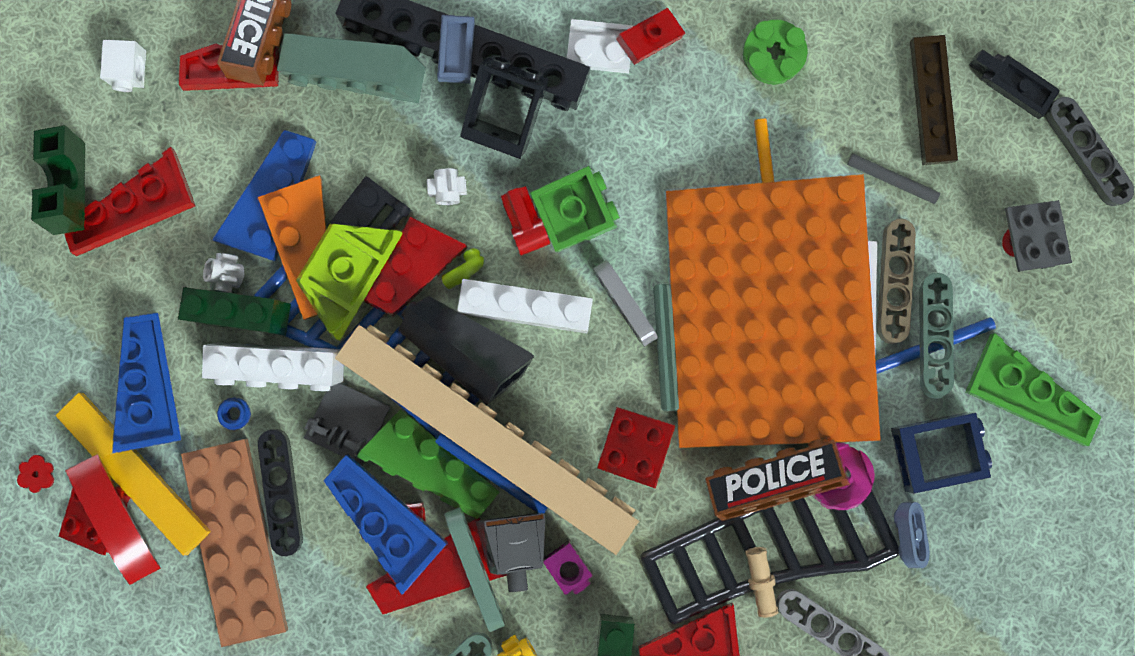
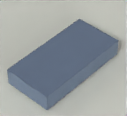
(456, 49)

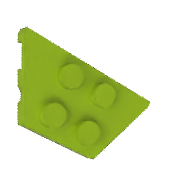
(344, 272)

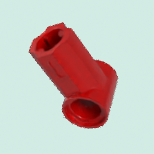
(527, 227)

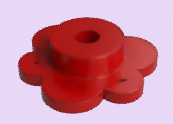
(28, 477)

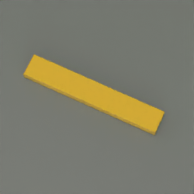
(134, 475)

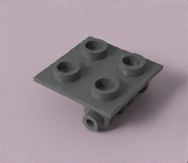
(1038, 235)
(346, 421)

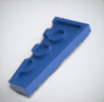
(246, 223)

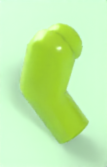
(473, 263)

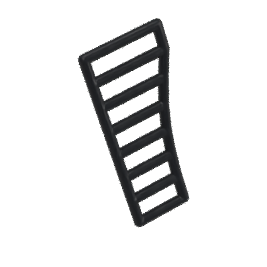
(794, 570)

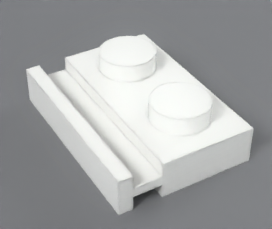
(597, 46)

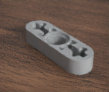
(623, 299)

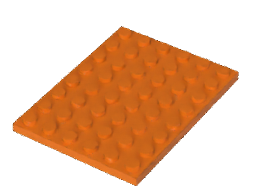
(773, 313)

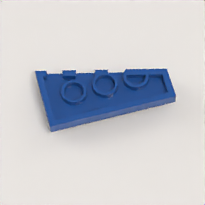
(144, 391)
(388, 525)

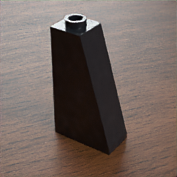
(464, 348)

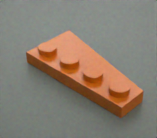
(297, 225)

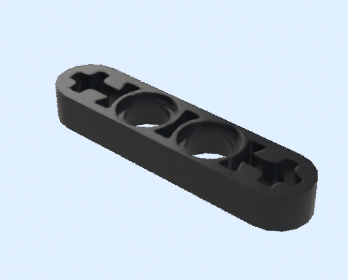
(274, 492)

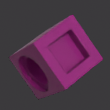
(563, 554)

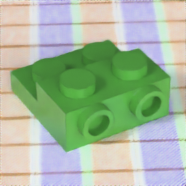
(575, 208)

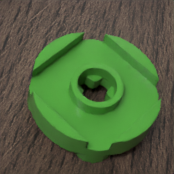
(787, 38)

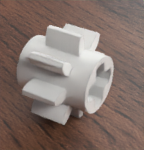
(446, 186)
(223, 273)

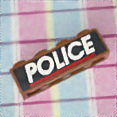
(252, 39)
(777, 479)

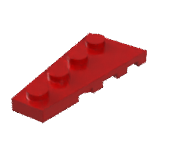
(142, 201)
(438, 579)

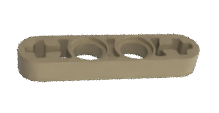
(902, 282)

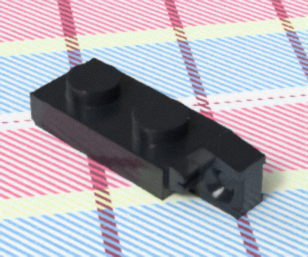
(1015, 82)

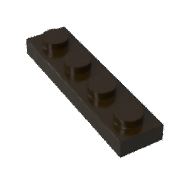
(933, 100)

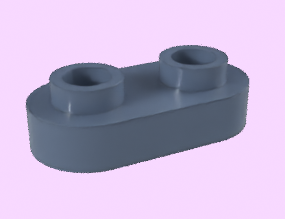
(912, 535)

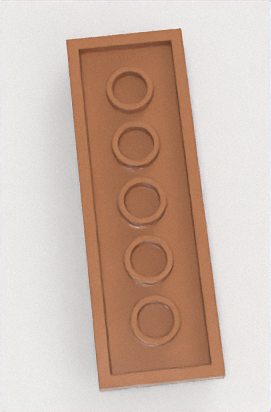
(238, 547)

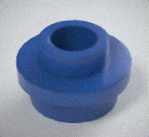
(224, 413)

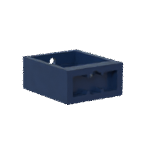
(910, 462)

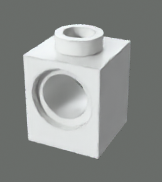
(123, 64)

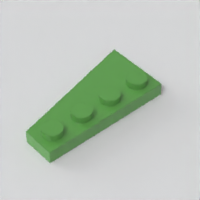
(1018, 387)
(412, 453)

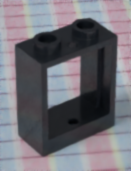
(492, 135)

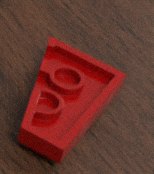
(201, 72)
(412, 265)
(705, 636)

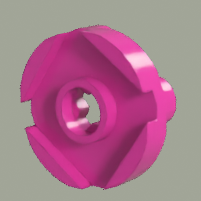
(860, 478)

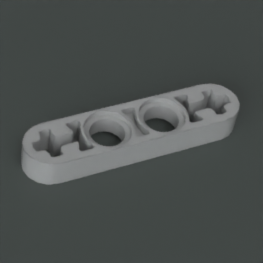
(832, 632)

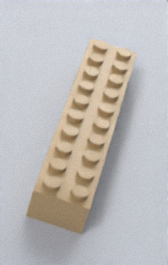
(487, 439)

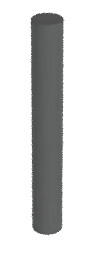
(893, 178)

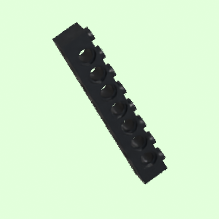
(486, 42)

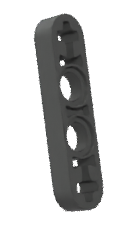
(1094, 148)

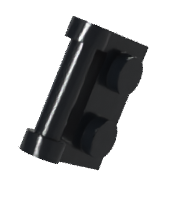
(366, 205)

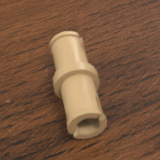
(762, 582)

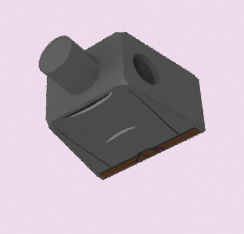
(513, 546)

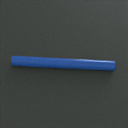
(914, 352)
(490, 474)

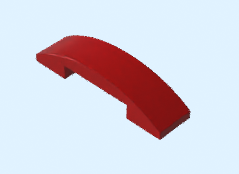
(112, 519)

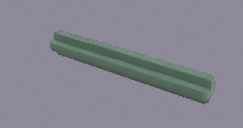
(666, 347)

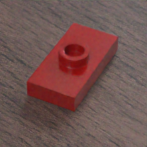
(650, 36)

